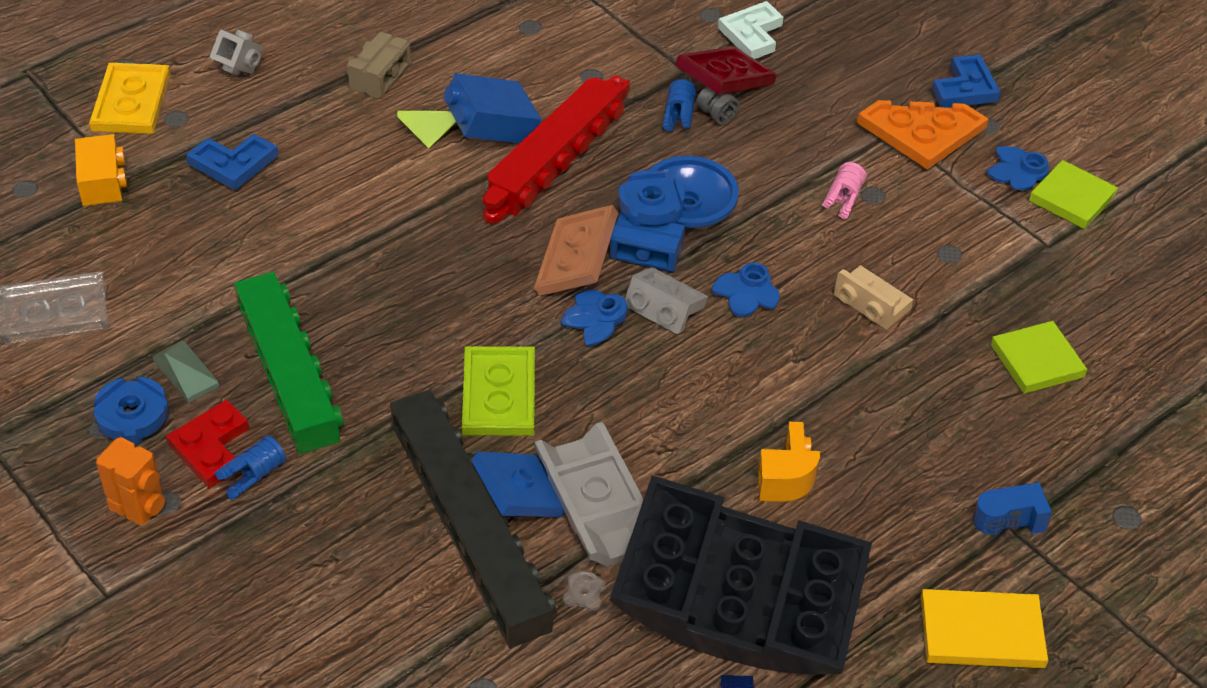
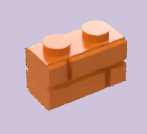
(130, 481)

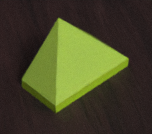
(428, 125)

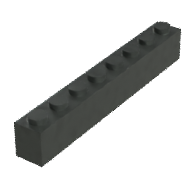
(472, 519)

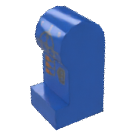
(1012, 508)

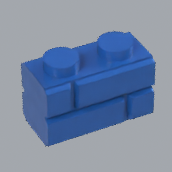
(647, 245)

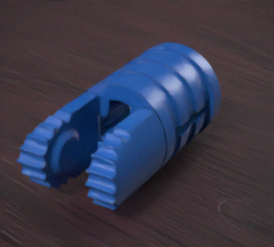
(679, 104)
(254, 464)

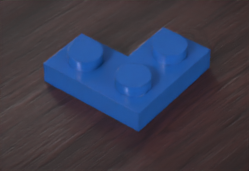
(970, 85)
(235, 165)

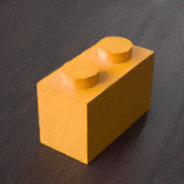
(99, 169)

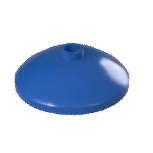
(708, 187)

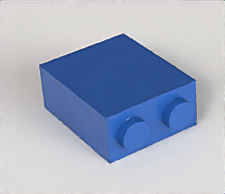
(491, 108)

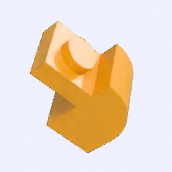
(788, 472)

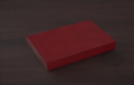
(726, 69)

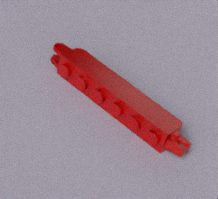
(553, 146)

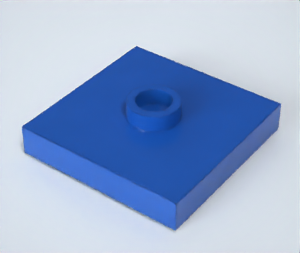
(517, 484)

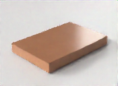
(576, 250)

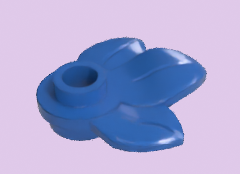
(1018, 167)
(747, 289)
(595, 315)

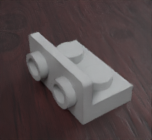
(663, 299)

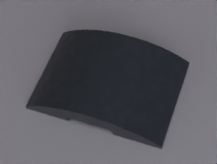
(741, 582)

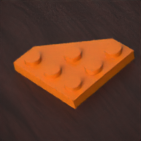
(922, 129)

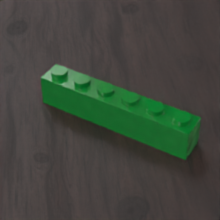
(287, 362)

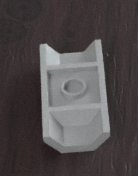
(594, 492)

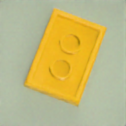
(130, 98)
(983, 628)

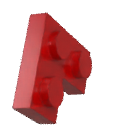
(202, 440)

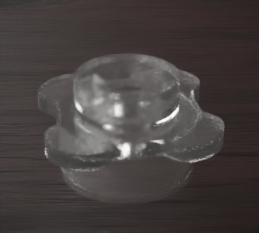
(584, 582)

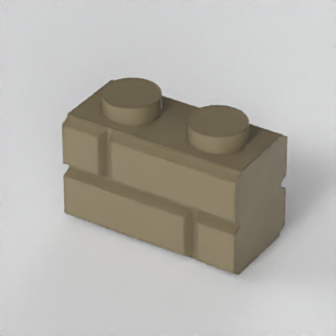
(379, 64)

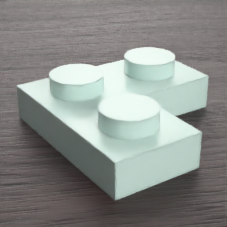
(749, 28)

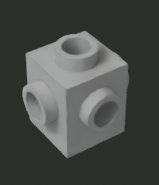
(236, 51)

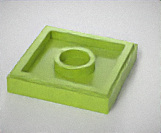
(1073, 194)
(1038, 357)

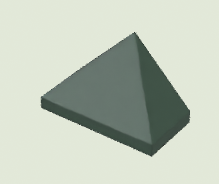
(185, 371)

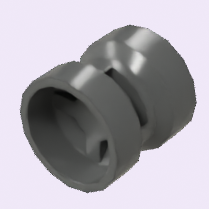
(721, 106)

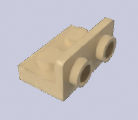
(872, 296)

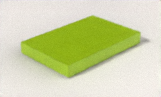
(498, 391)

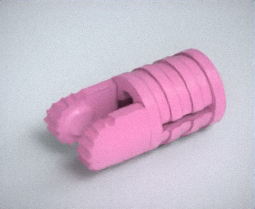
(846, 188)

